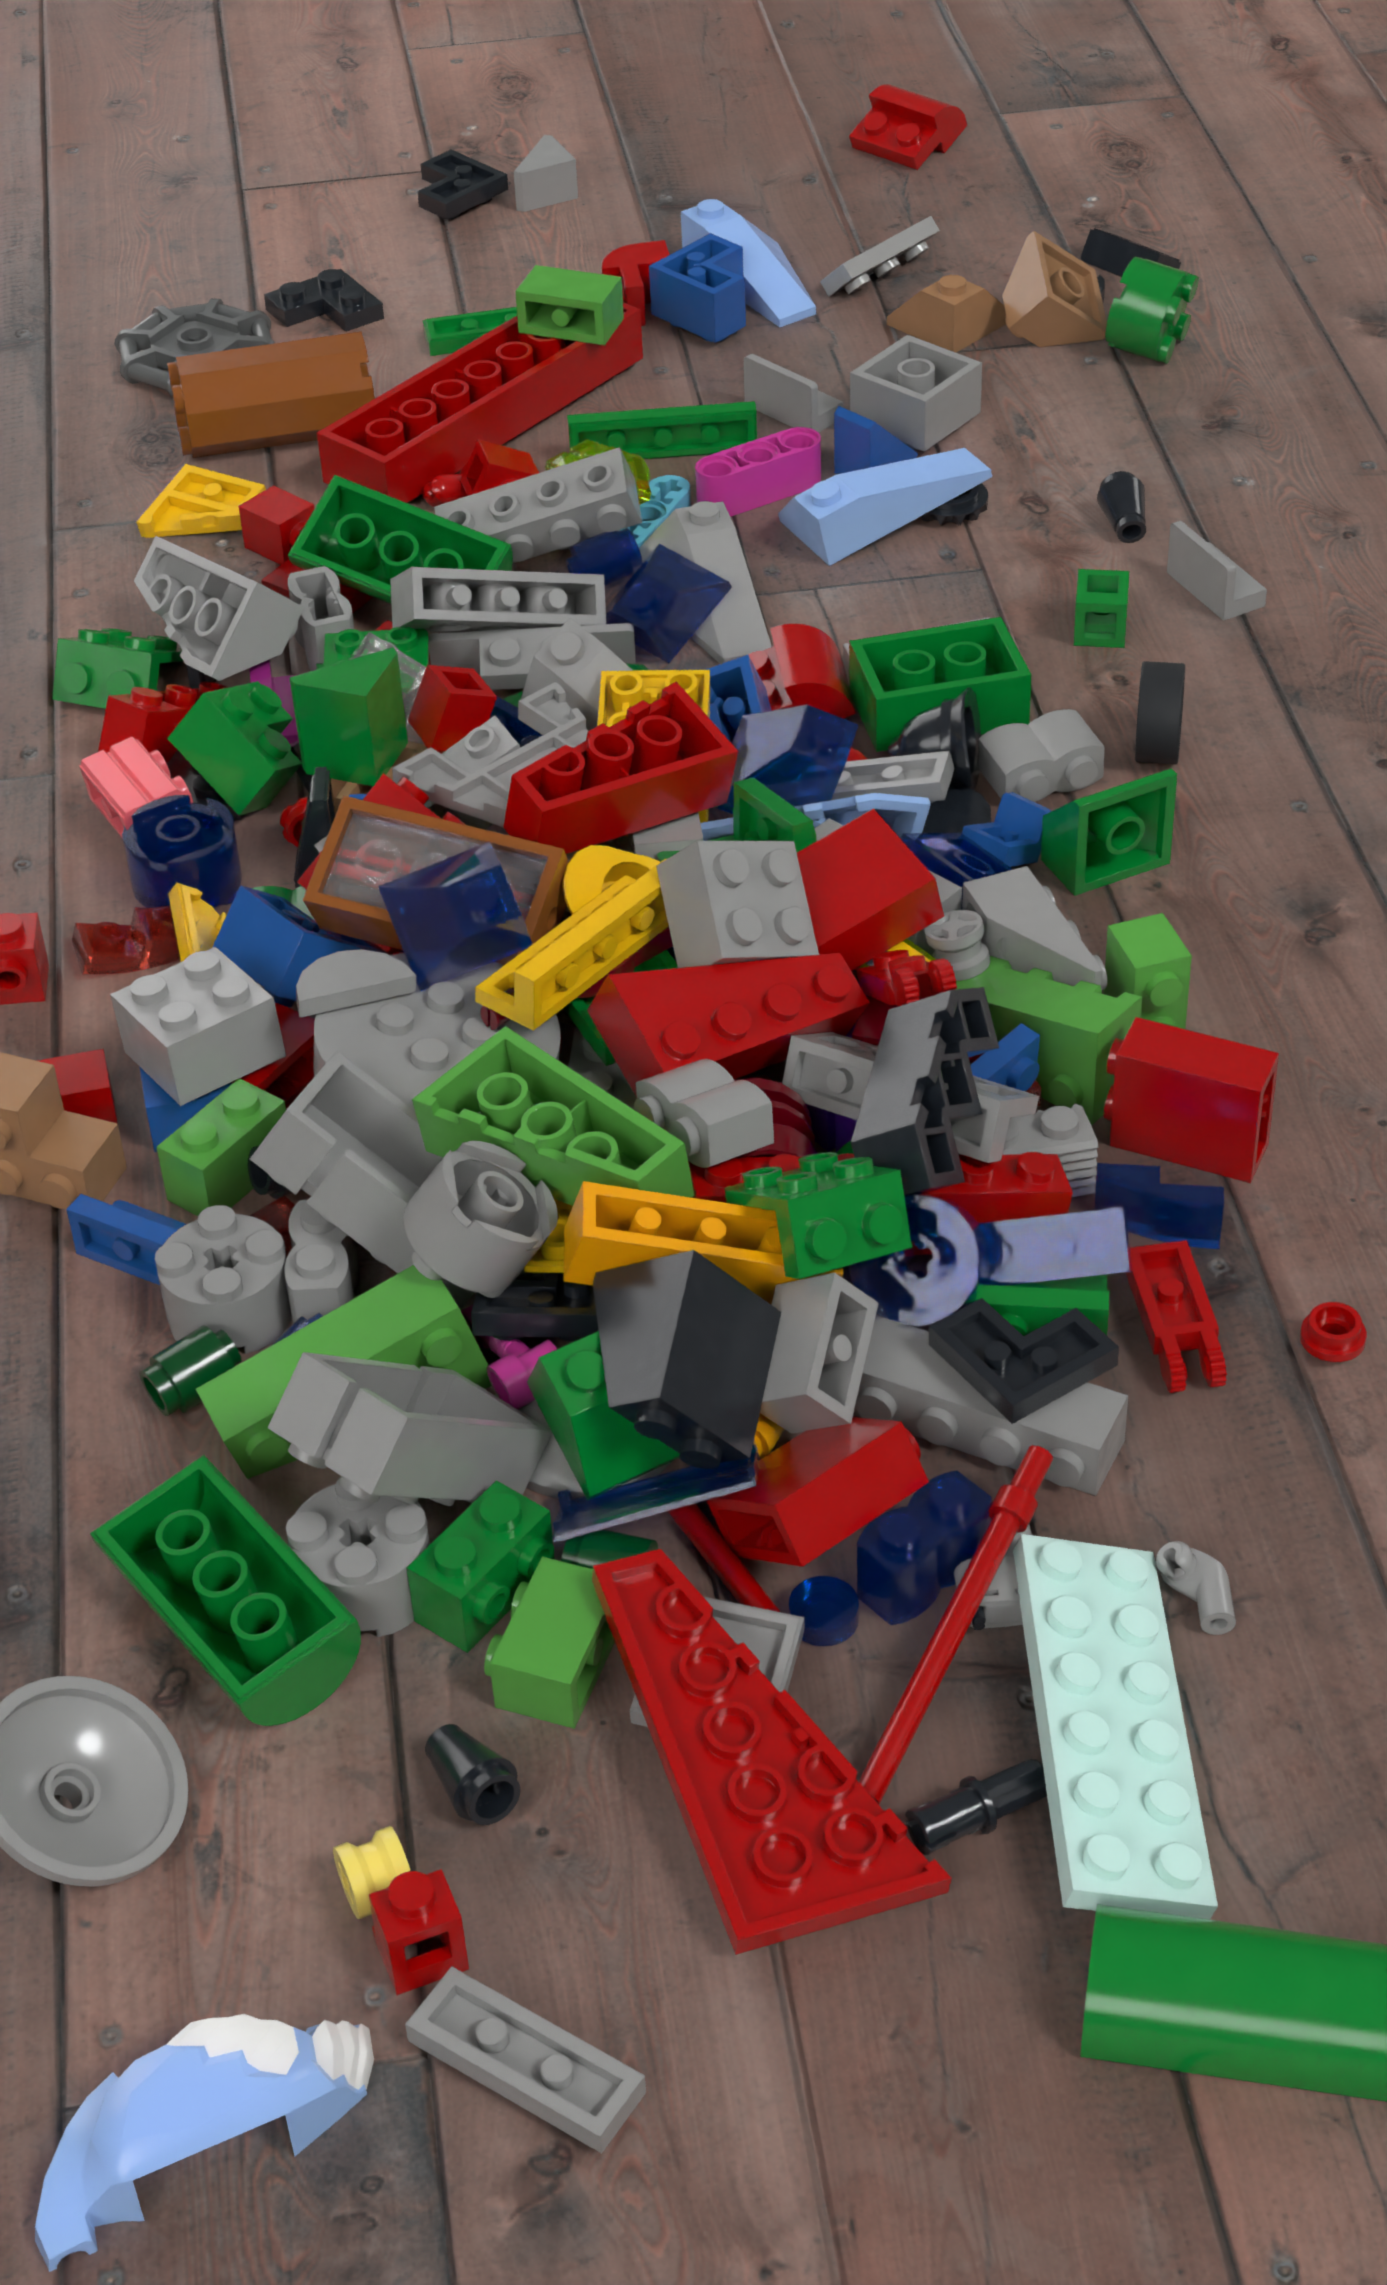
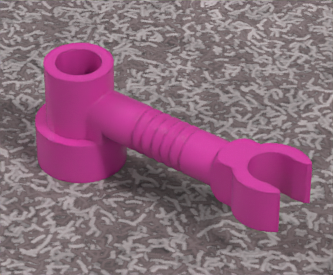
(514, 1368)

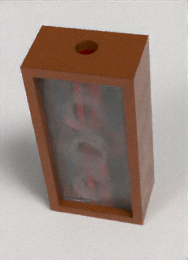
(382, 843)

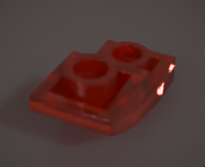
(127, 948)

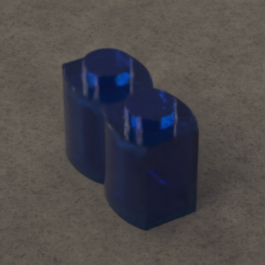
(917, 1547)

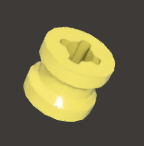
(369, 1868)

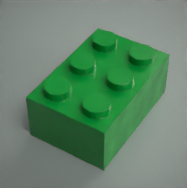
(918, 669)

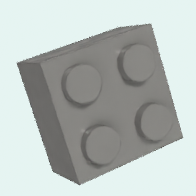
(917, 391)
(736, 903)
(198, 1025)

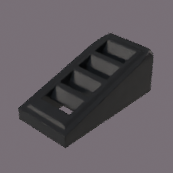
(317, 820)

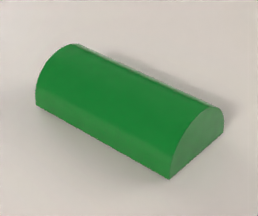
(376, 537)
(234, 1594)
(1237, 2002)

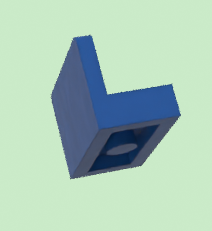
(120, 1234)

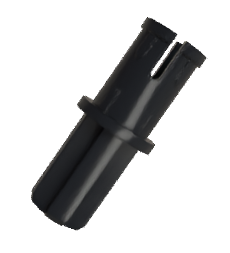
(975, 1806)

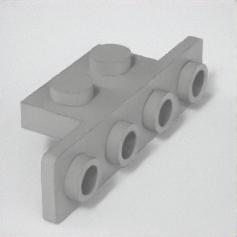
(506, 655)

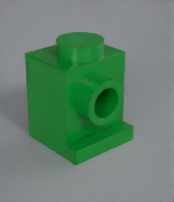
(1101, 608)

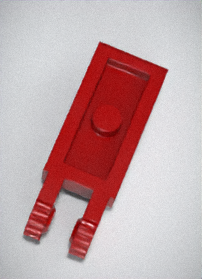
(905, 978)
(1176, 1312)

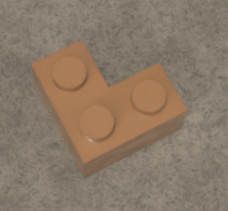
(47, 1150)

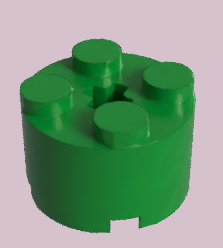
(1151, 309)

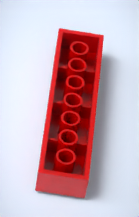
(476, 393)

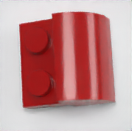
(907, 126)
(804, 670)

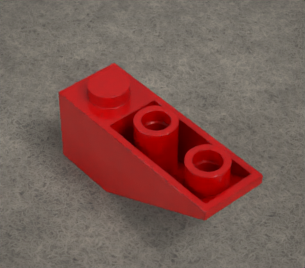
(149, 716)

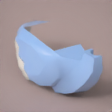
(187, 2097)

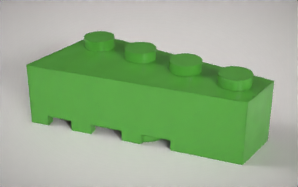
(1073, 1026)

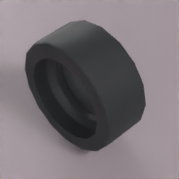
(1160, 712)

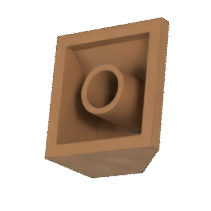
(1053, 296)
(949, 314)

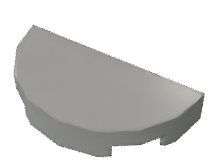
(351, 980)

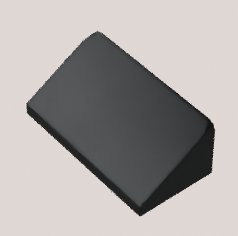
(1115, 252)

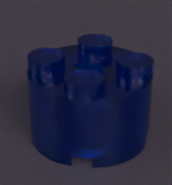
(182, 845)
(954, 1272)

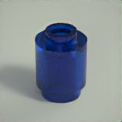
(606, 554)

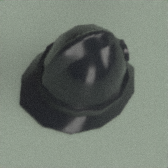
(947, 727)

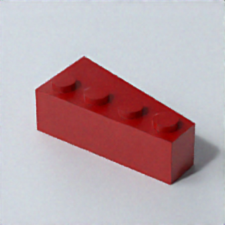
(624, 776)
(723, 1012)

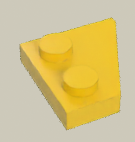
(197, 504)

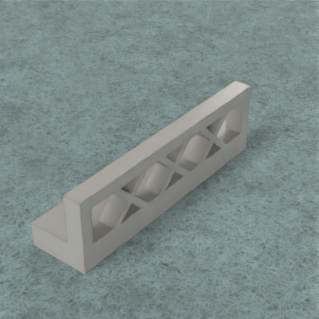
(834, 1075)

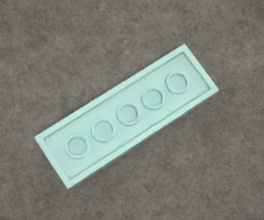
(1111, 1730)

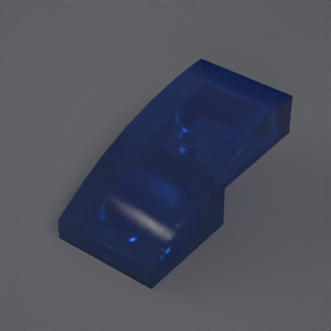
(1160, 1209)

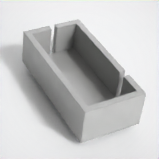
(355, 1157)
(405, 1430)

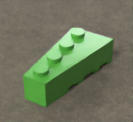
(550, 1120)
(394, 1322)

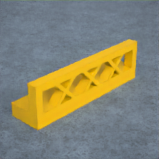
(577, 952)

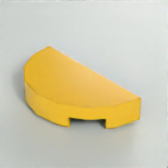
(194, 920)

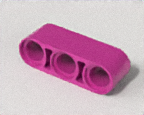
(760, 470)

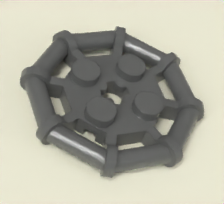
(184, 333)

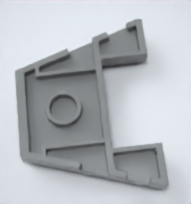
(487, 790)

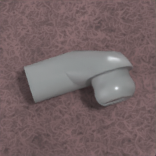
(1201, 1580)

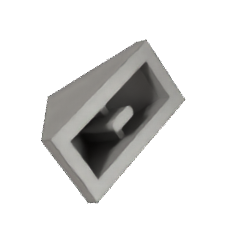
(545, 176)

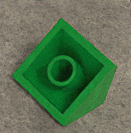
(351, 717)

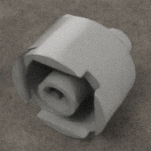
(478, 1219)
(226, 1277)
(362, 1552)

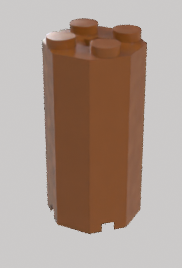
(267, 393)

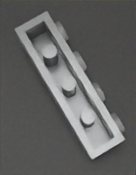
(587, 500)

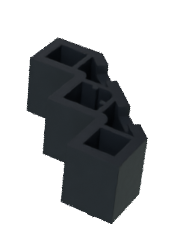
(924, 1085)

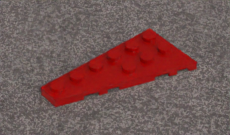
(757, 1782)

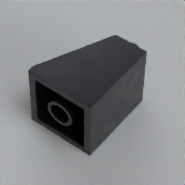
(685, 1354)

